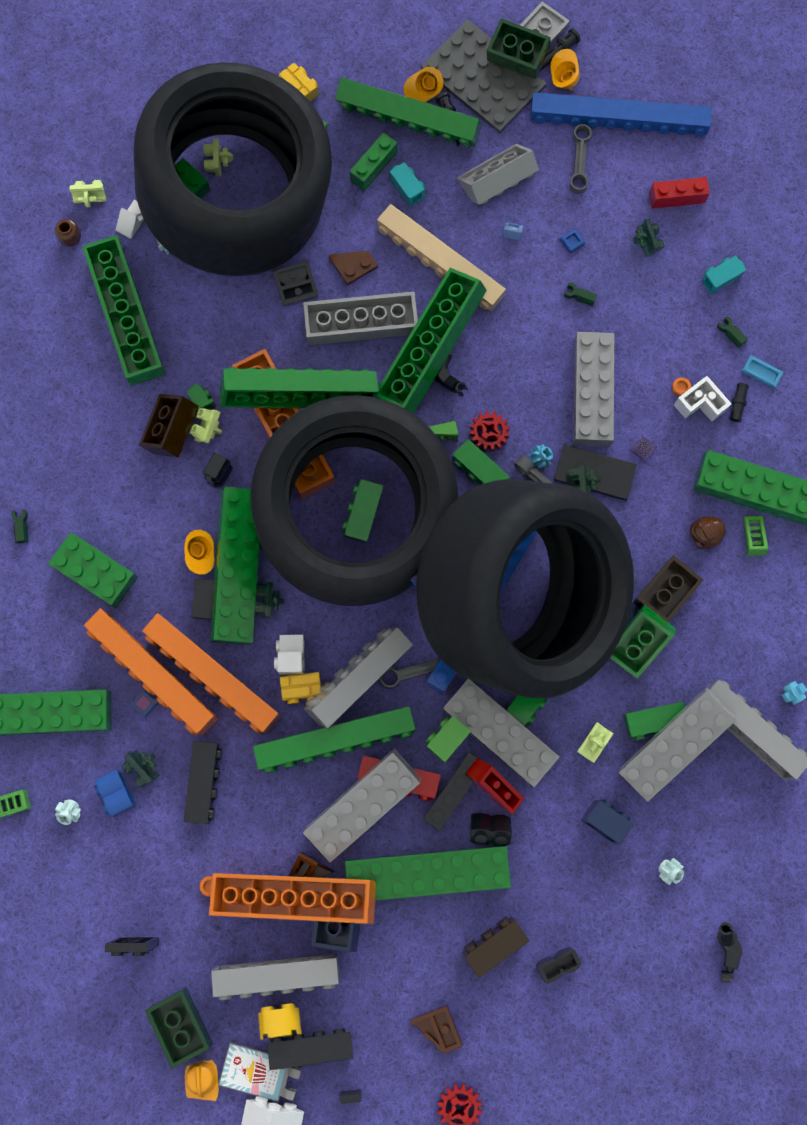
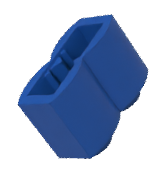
(114, 793)

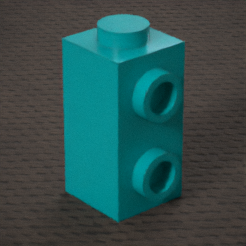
(407, 184)
(724, 274)

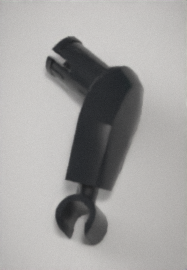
(448, 380)
(729, 942)

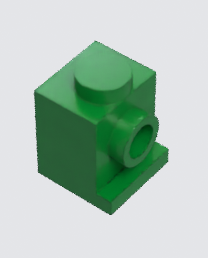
(200, 397)

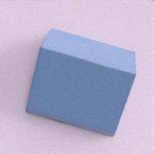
(512, 231)

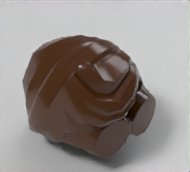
(707, 531)

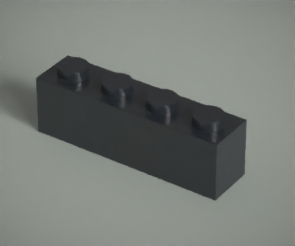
(202, 782)
(451, 794)
(309, 1050)

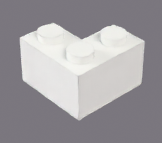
(703, 396)
(290, 655)
(261, 1112)

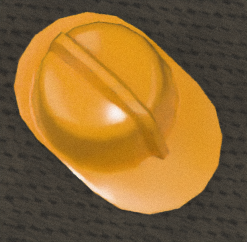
(565, 69)
(424, 84)
(199, 552)
(202, 1080)

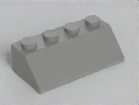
(498, 173)

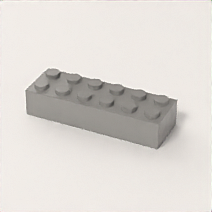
(360, 318)
(593, 389)
(357, 676)
(501, 733)
(761, 736)
(677, 744)
(362, 805)
(275, 975)

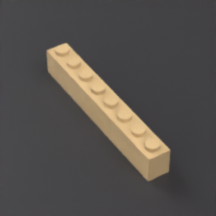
(435, 252)

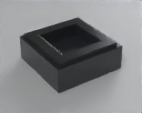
(350, 1096)

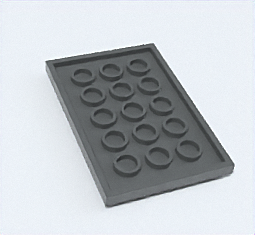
(482, 86)

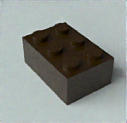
(168, 425)
(669, 589)
(495, 946)

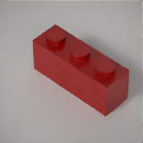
(679, 192)
(495, 785)

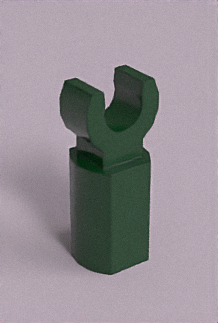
(580, 294)
(732, 332)
(20, 527)

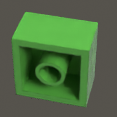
(447, 739)

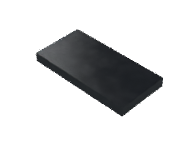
(614, 473)

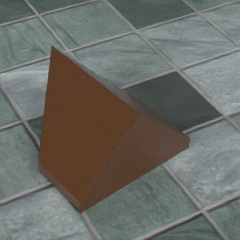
(309, 867)

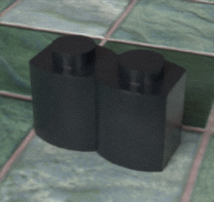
(217, 471)
(490, 829)
(563, 962)

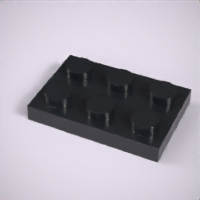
(137, 945)

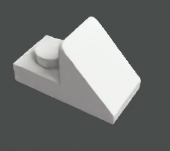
(129, 220)

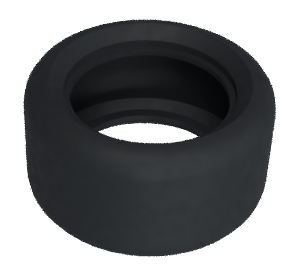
(244, 104)
(340, 424)
(585, 597)

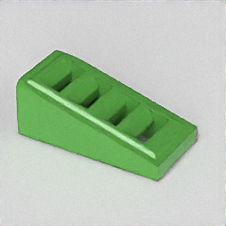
(446, 431)
(755, 548)
(24, 800)

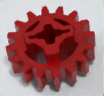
(483, 426)
(466, 1102)

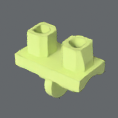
(214, 149)
(88, 193)
(208, 426)
(595, 742)

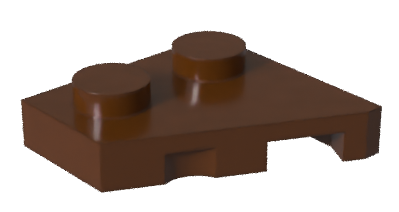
(353, 265)
(439, 1028)

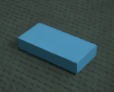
(762, 371)

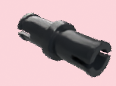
(739, 402)

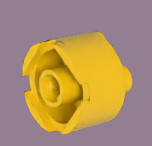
(279, 1022)

